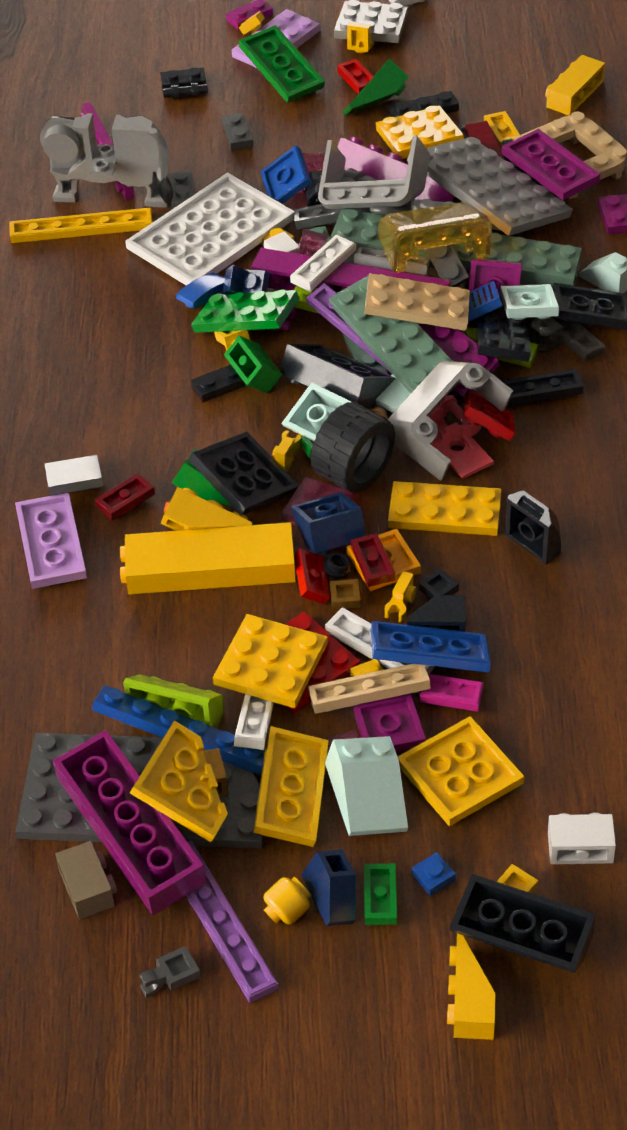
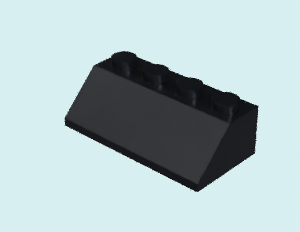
(334, 373)
(524, 923)

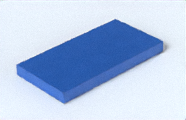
(429, 646)

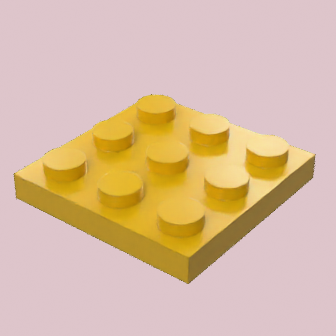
(430, 125)
(270, 661)
(460, 771)

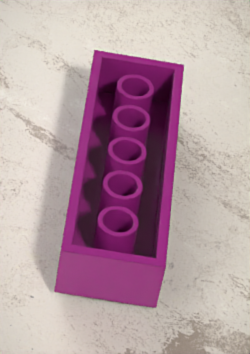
(134, 833)

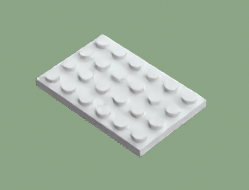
(210, 229)

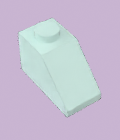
(607, 273)

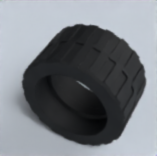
(352, 447)

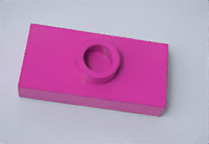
(453, 692)

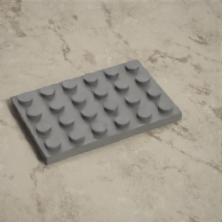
(494, 186)

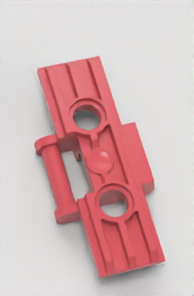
(472, 457)

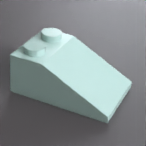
(367, 785)

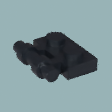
(183, 82)

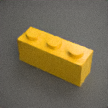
(575, 85)

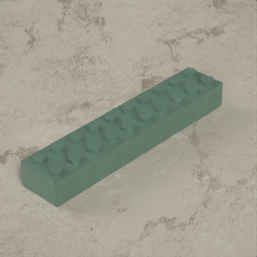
(540, 260)

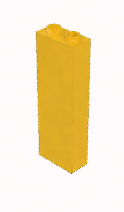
(208, 558)

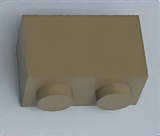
(85, 879)

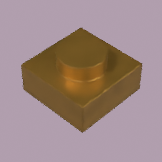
(345, 594)

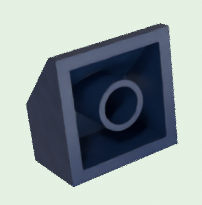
(329, 522)

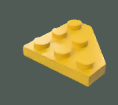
(182, 783)

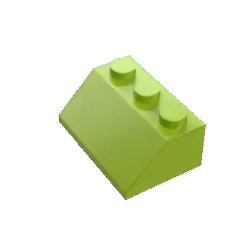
(179, 697)

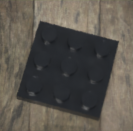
(243, 473)

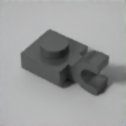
(173, 968)

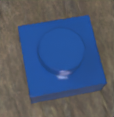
(433, 874)

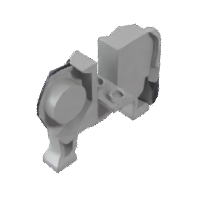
(135, 160)

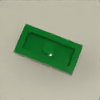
(380, 894)

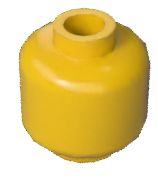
(286, 900)

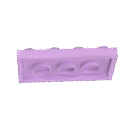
(294, 26)
(50, 540)

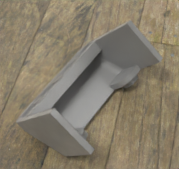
(345, 192)
(417, 431)

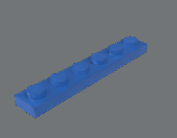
(158, 721)

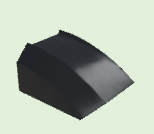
(533, 526)

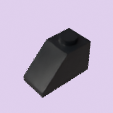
(441, 613)

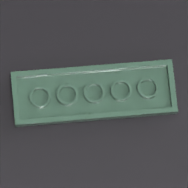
(397, 343)

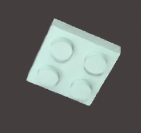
(529, 301)

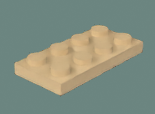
(417, 301)

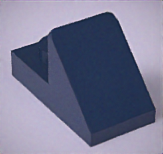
(245, 280)

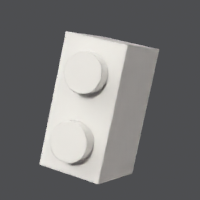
(581, 839)

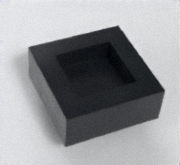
(438, 584)

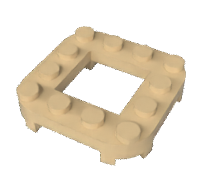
(609, 153)

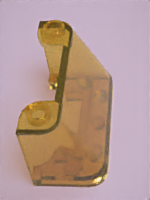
(436, 226)

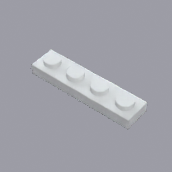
(356, 634)

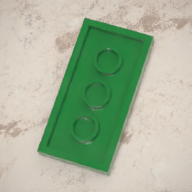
(281, 63)
(245, 311)

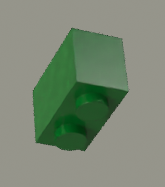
(253, 364)

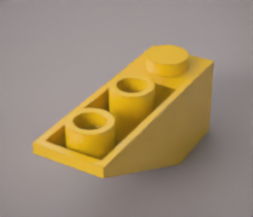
(191, 512)
(474, 996)

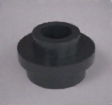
(337, 565)

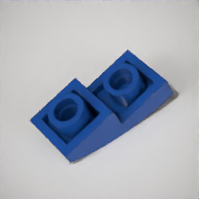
(200, 290)

